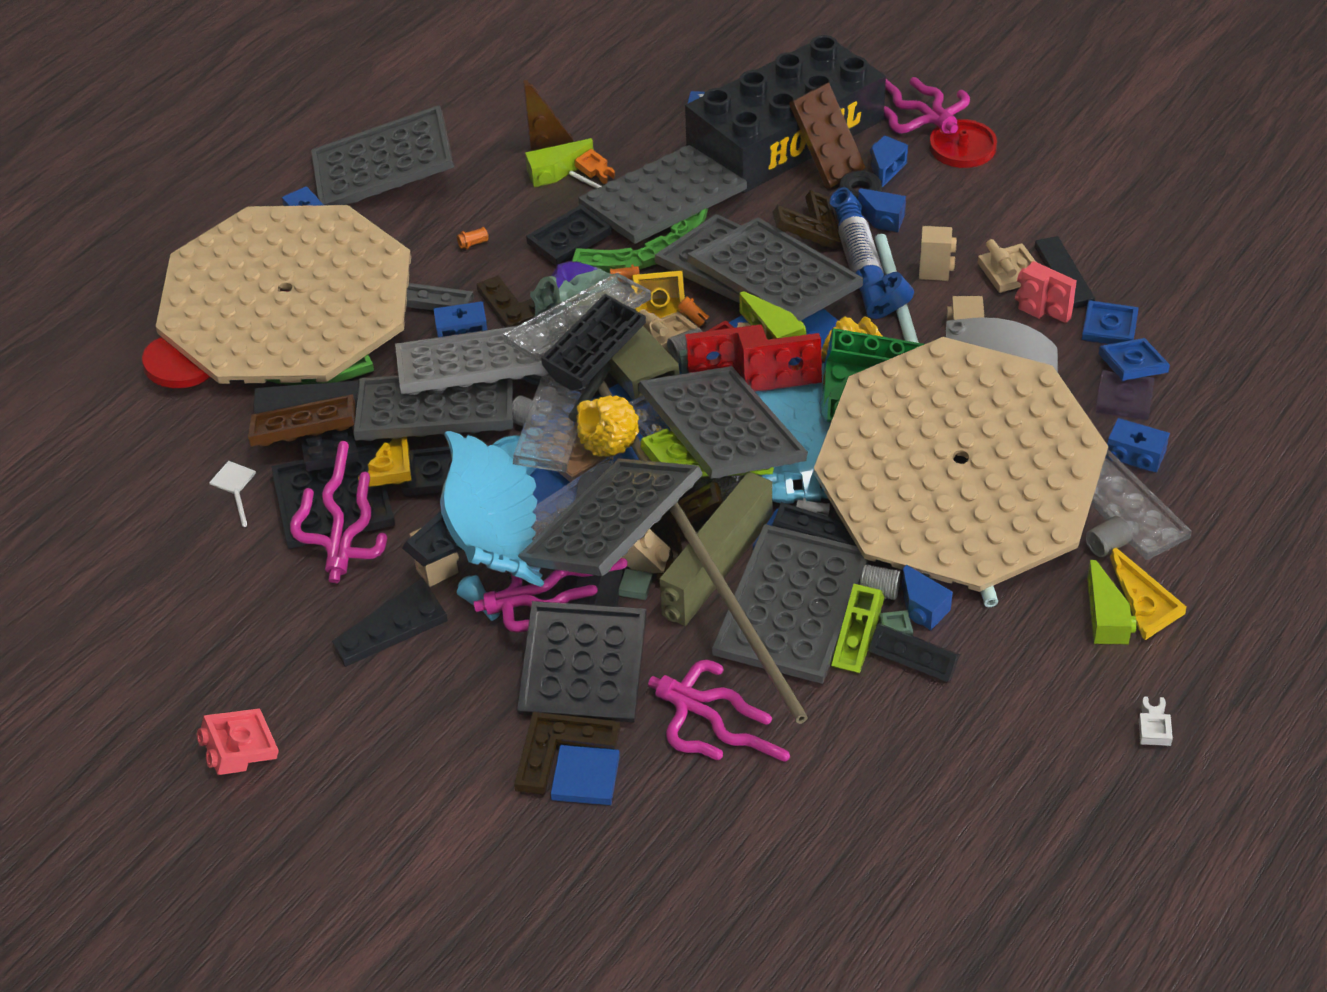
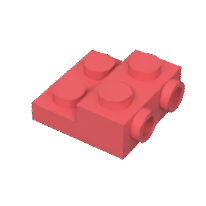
(1045, 292)
(236, 740)

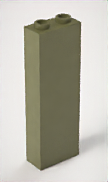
(641, 360)
(726, 539)

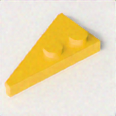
(390, 464)
(1147, 598)

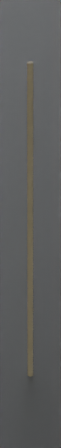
(727, 596)

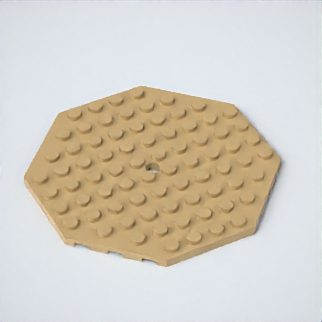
(237, 324)
(975, 521)

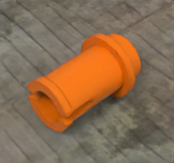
(472, 238)
(627, 272)
(692, 311)

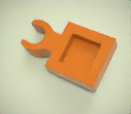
(594, 164)

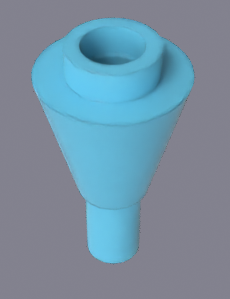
(471, 590)

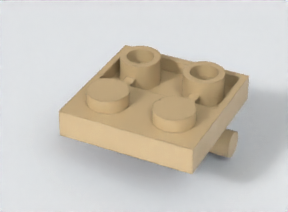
(1004, 264)
(667, 326)

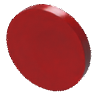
(967, 147)
(169, 367)

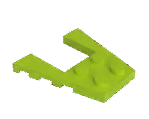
(667, 448)

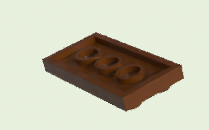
(827, 134)
(302, 420)

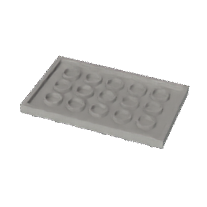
(461, 361)

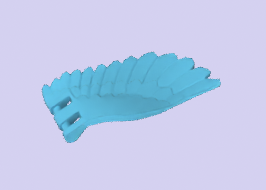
(801, 414)
(489, 506)

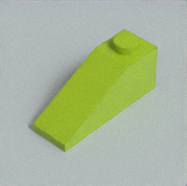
(555, 162)
(774, 320)
(1108, 608)
(858, 628)

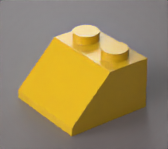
(666, 292)

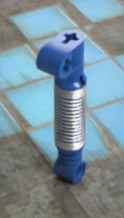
(879, 292)

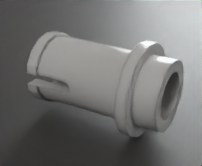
(820, 508)

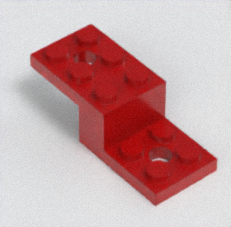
(755, 358)

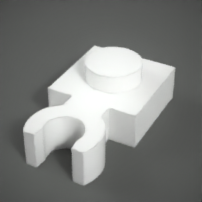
(1155, 725)

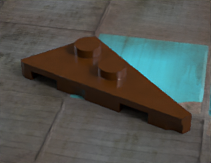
(543, 126)

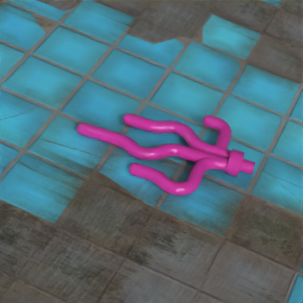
(941, 117)
(338, 548)
(519, 595)
(688, 698)

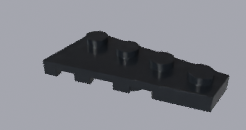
(431, 542)
(396, 621)

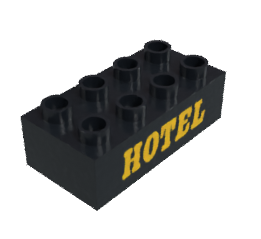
(750, 119)

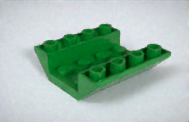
(852, 353)

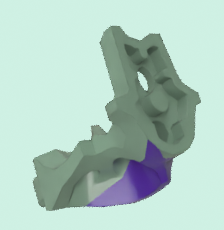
(565, 283)

